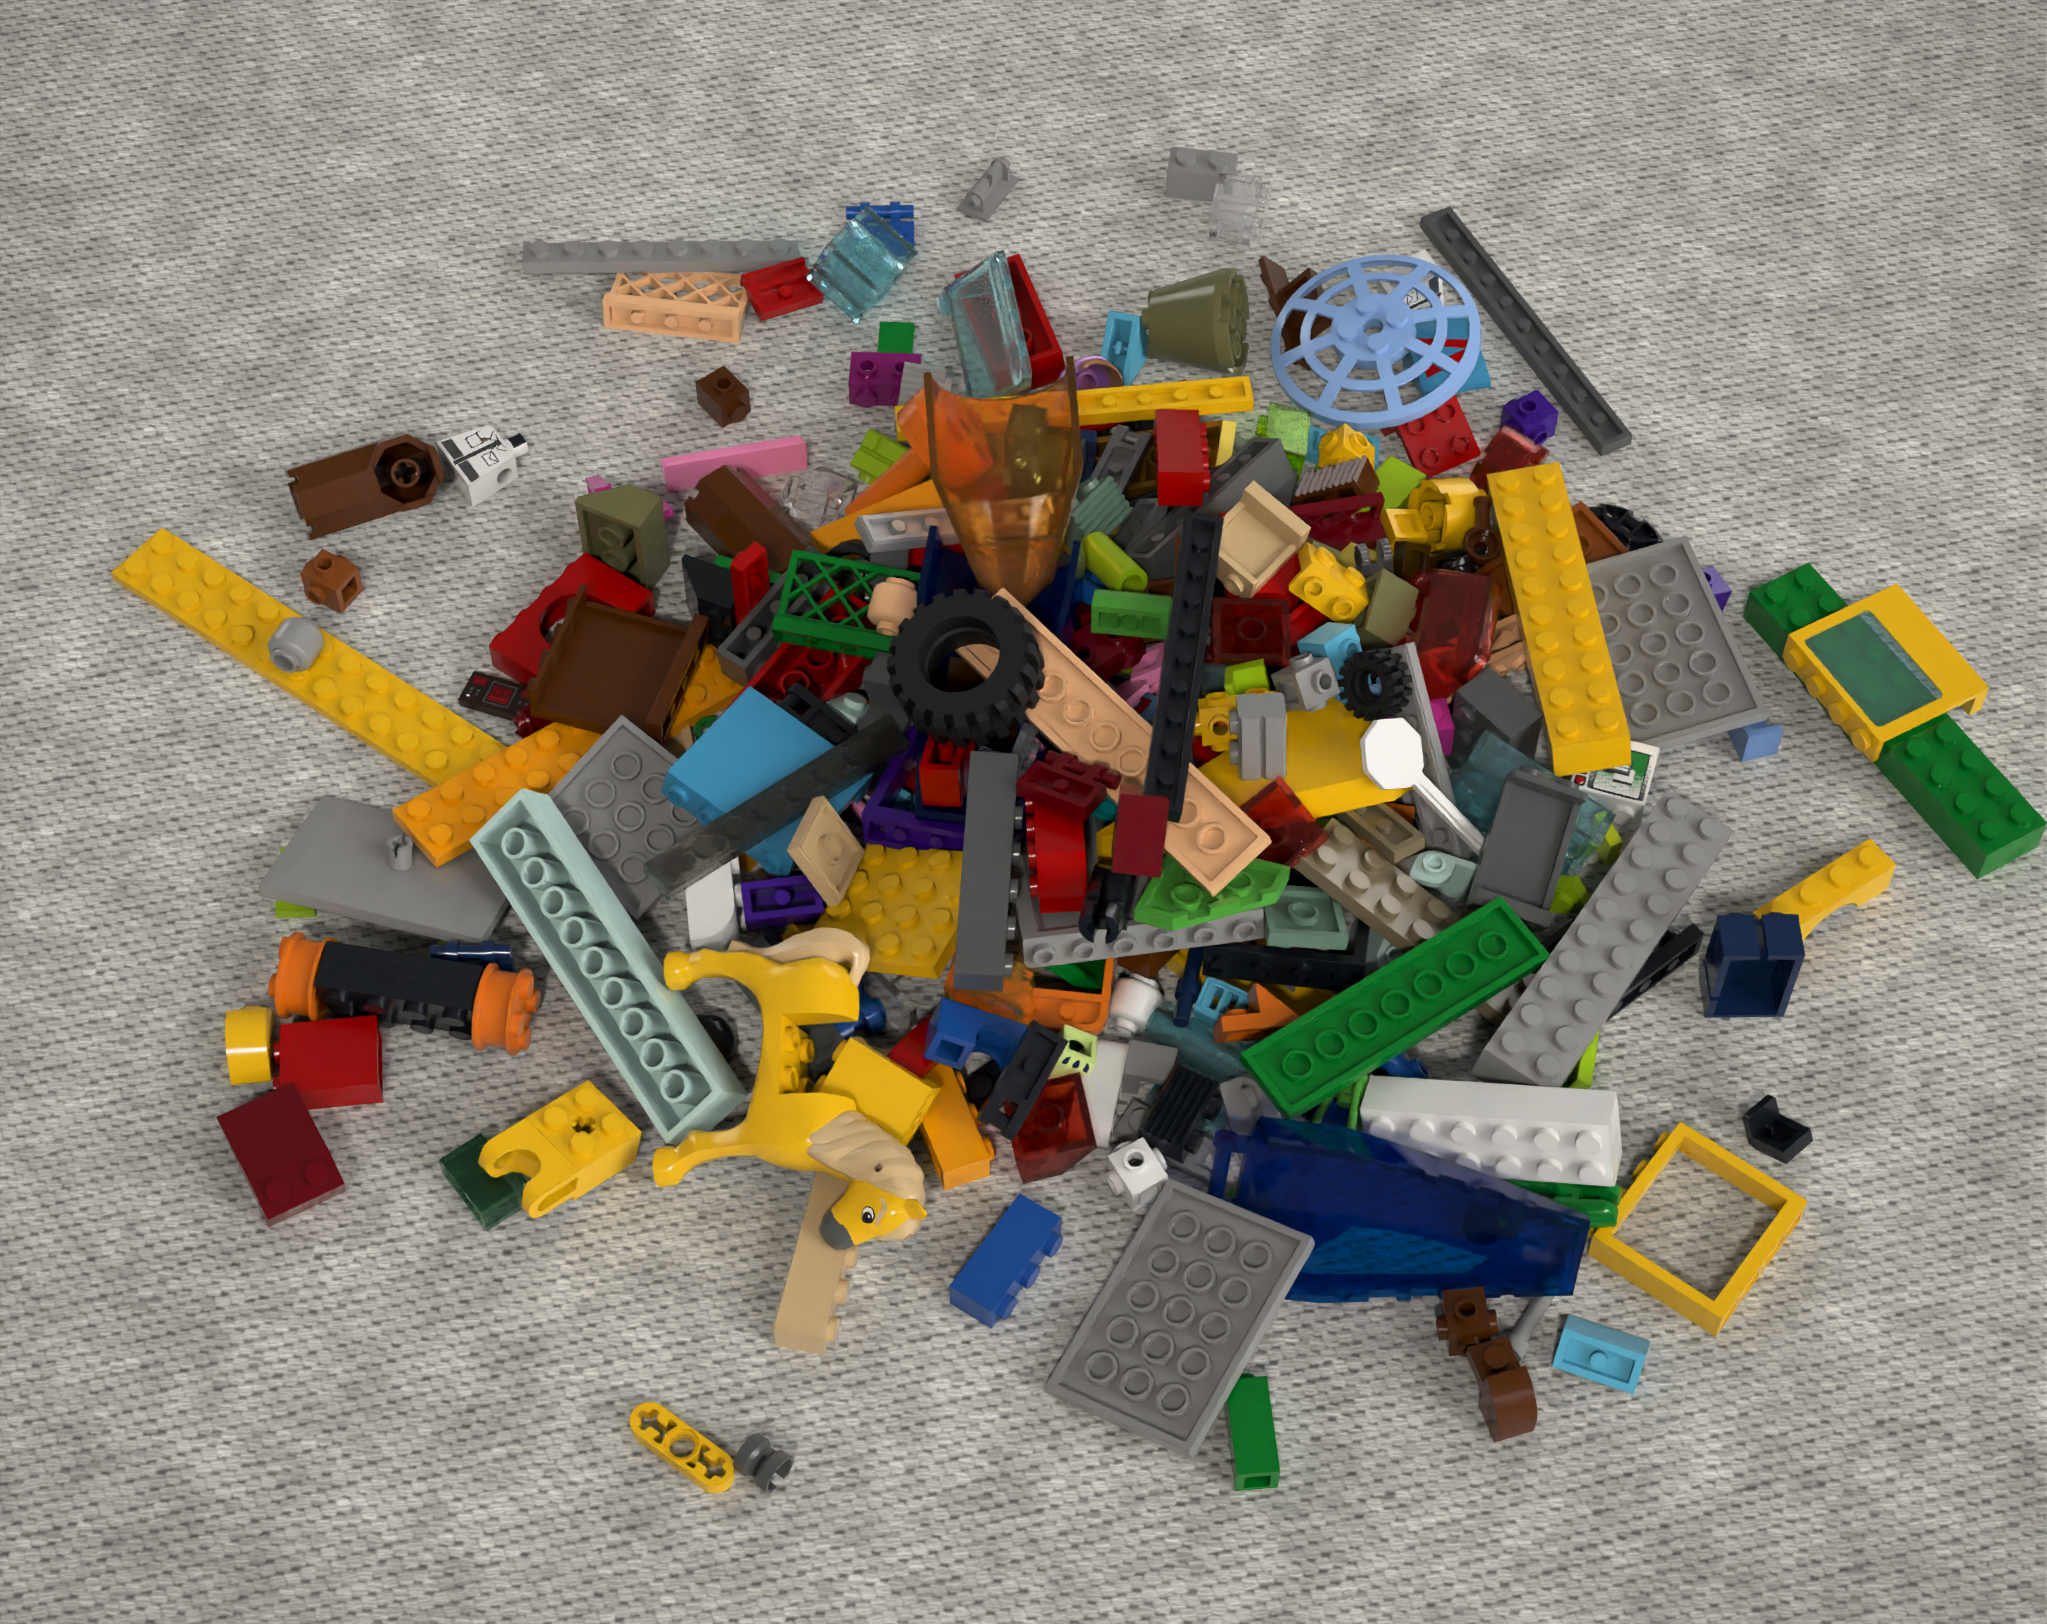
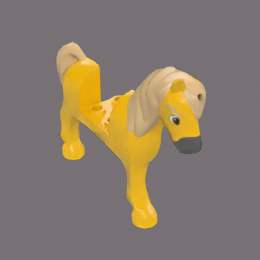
(786, 1122)

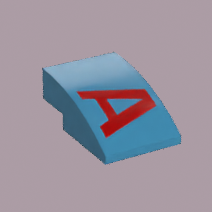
(1454, 348)

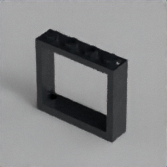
(1289, 965)

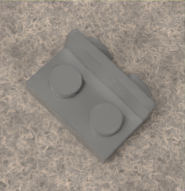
(1245, 1104)

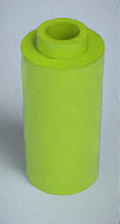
(1112, 564)

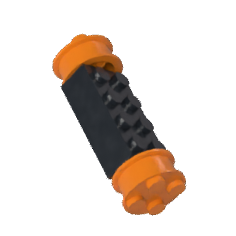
(405, 989)

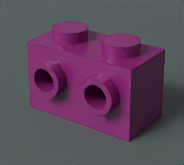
(882, 382)

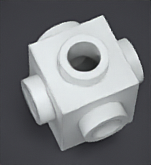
(1136, 1172)

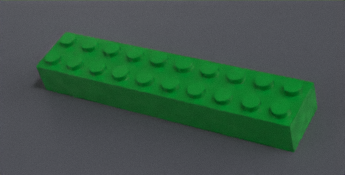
(1931, 764)

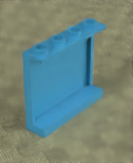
(742, 756)

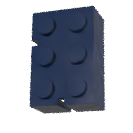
(1751, 965)

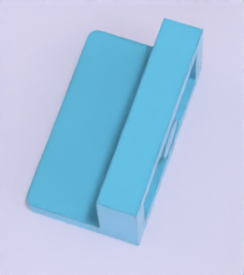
(1601, 1354)

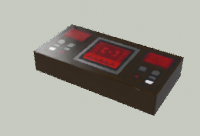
(493, 696)

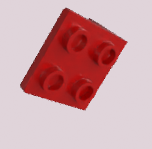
(1437, 439)

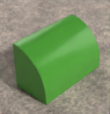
(1130, 613)

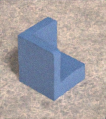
(1756, 740)

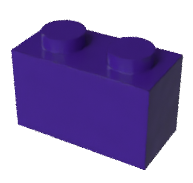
(780, 902)

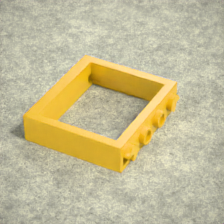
(1663, 1285)

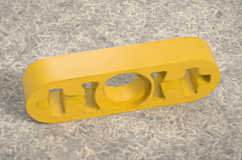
(713, 1456)

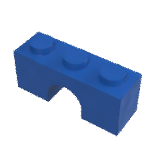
(962, 1029)

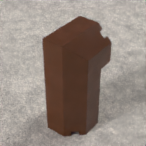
(365, 483)
(737, 511)

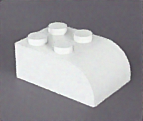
(716, 909)

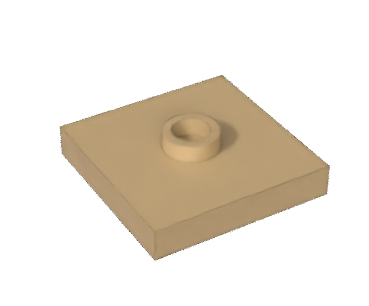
(826, 851)

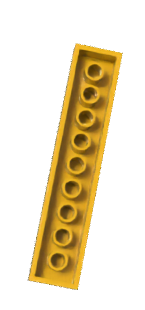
(1558, 621)

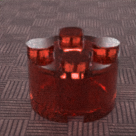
(1508, 451)

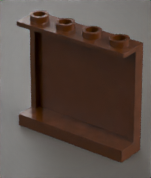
(614, 666)

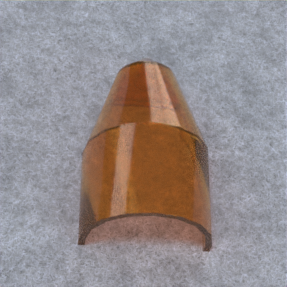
(1008, 479)

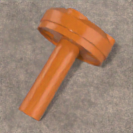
(910, 467)

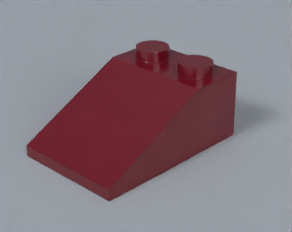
(281, 1154)

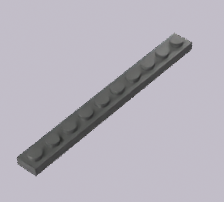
(1526, 331)

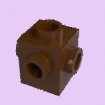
(1465, 1319)

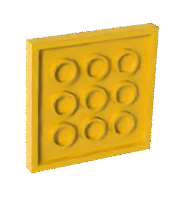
(902, 909)

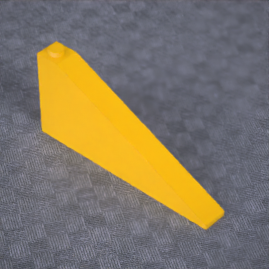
(1320, 768)

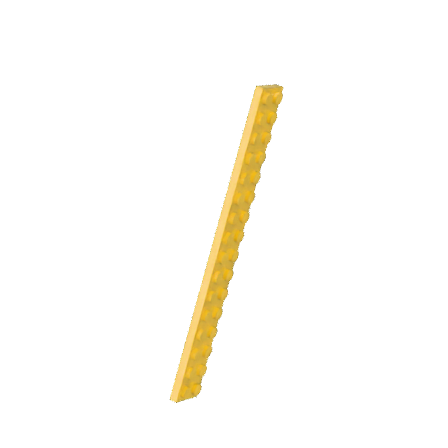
(337, 685)

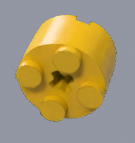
(1445, 510)

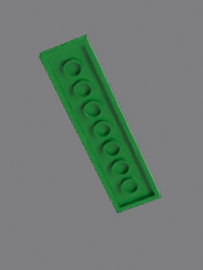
(1393, 1008)

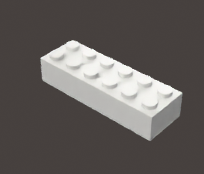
(1501, 1127)

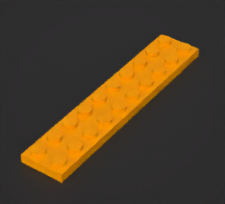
(455, 810)

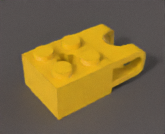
(564, 1148)

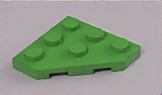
(1180, 902)

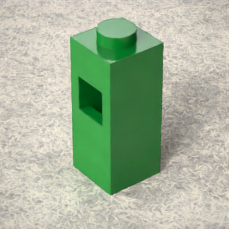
(1252, 1434)

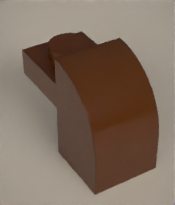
(1505, 1388)

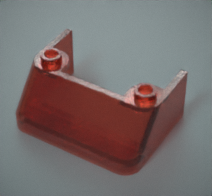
(1453, 626)

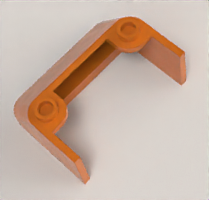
(1074, 1008)

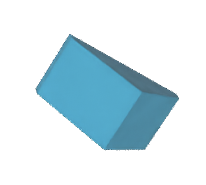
(1125, 344)

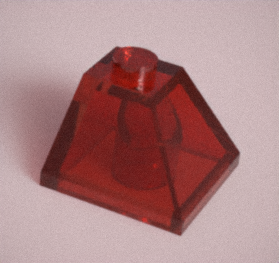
(1286, 821)

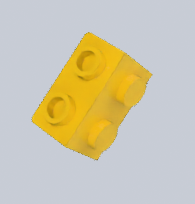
(1329, 585)

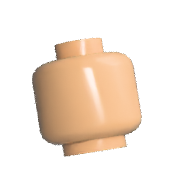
(891, 604)

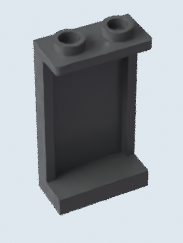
(1527, 845)

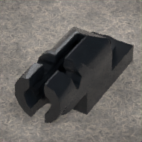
(1107, 902)

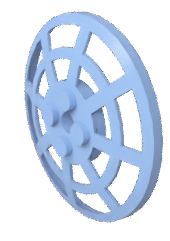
(1379, 349)

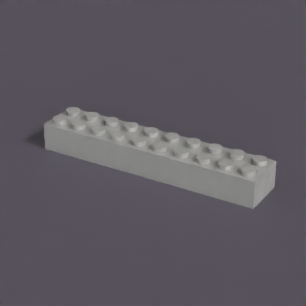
(1604, 947)

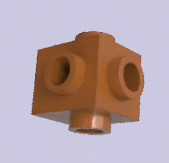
(331, 581)

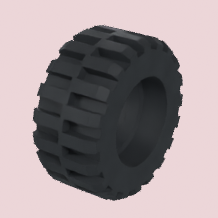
(942, 629)

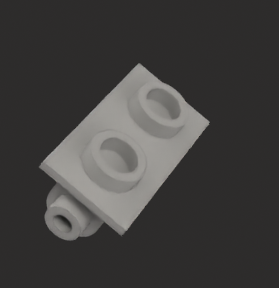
(989, 190)

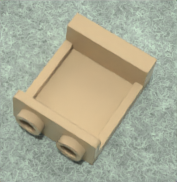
(1257, 541)

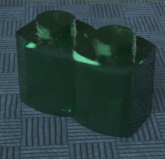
(487, 1197)

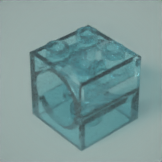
(861, 264)

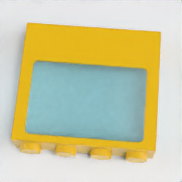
(1882, 669)

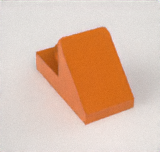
(1265, 1018)

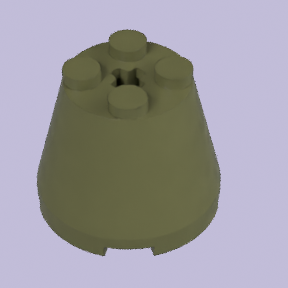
(1200, 322)

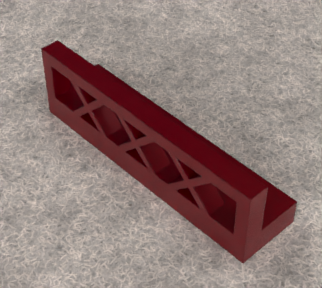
(1345, 524)

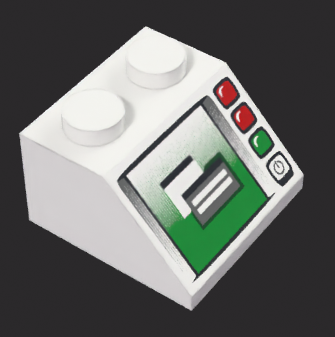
(1623, 787)

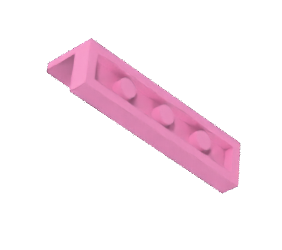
(755, 458)

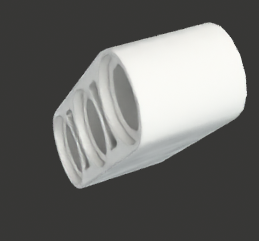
(1104, 1087)

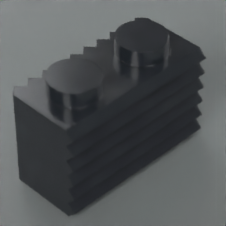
(1181, 1113)

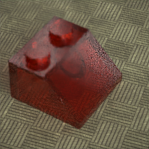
(1250, 631)
(1055, 1131)

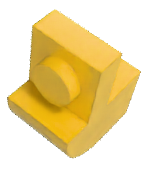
(250, 1044)

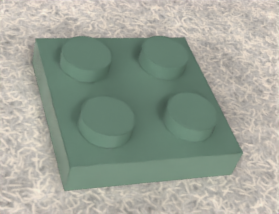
(1305, 920)

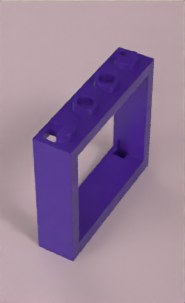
(901, 826)

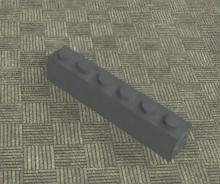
(1257, 460)
(987, 872)

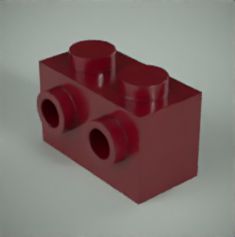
(1106, 652)

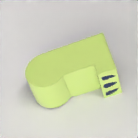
(1073, 1061)

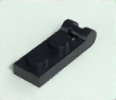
(1022, 1079)

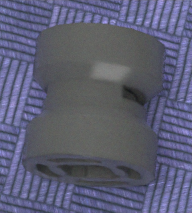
(761, 1462)

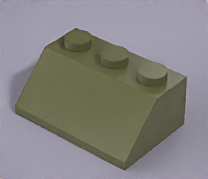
(625, 532)

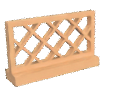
(674, 314)

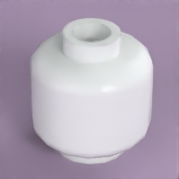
(1133, 1003)

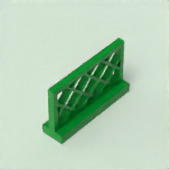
(828, 635)

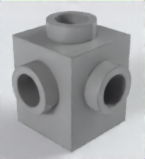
(1306, 683)

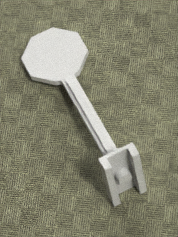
(1395, 761)

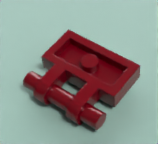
(1067, 784)

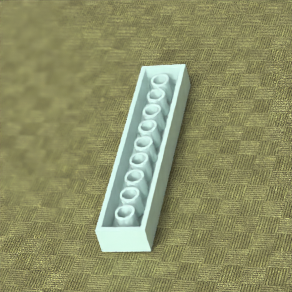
(607, 967)

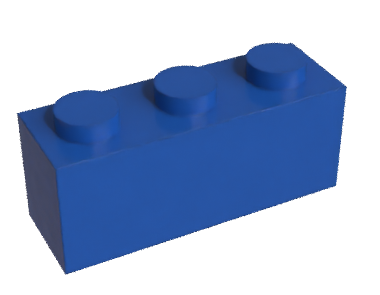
(1006, 1261)

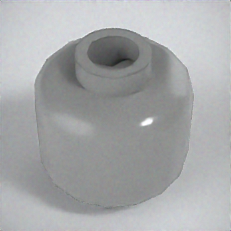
(295, 644)

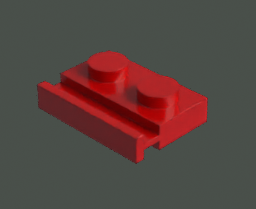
(780, 289)

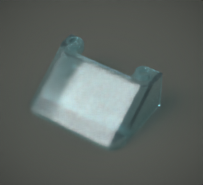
(988, 330)

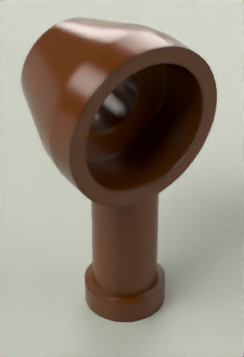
(1482, 535)

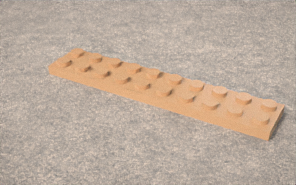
(1099, 727)

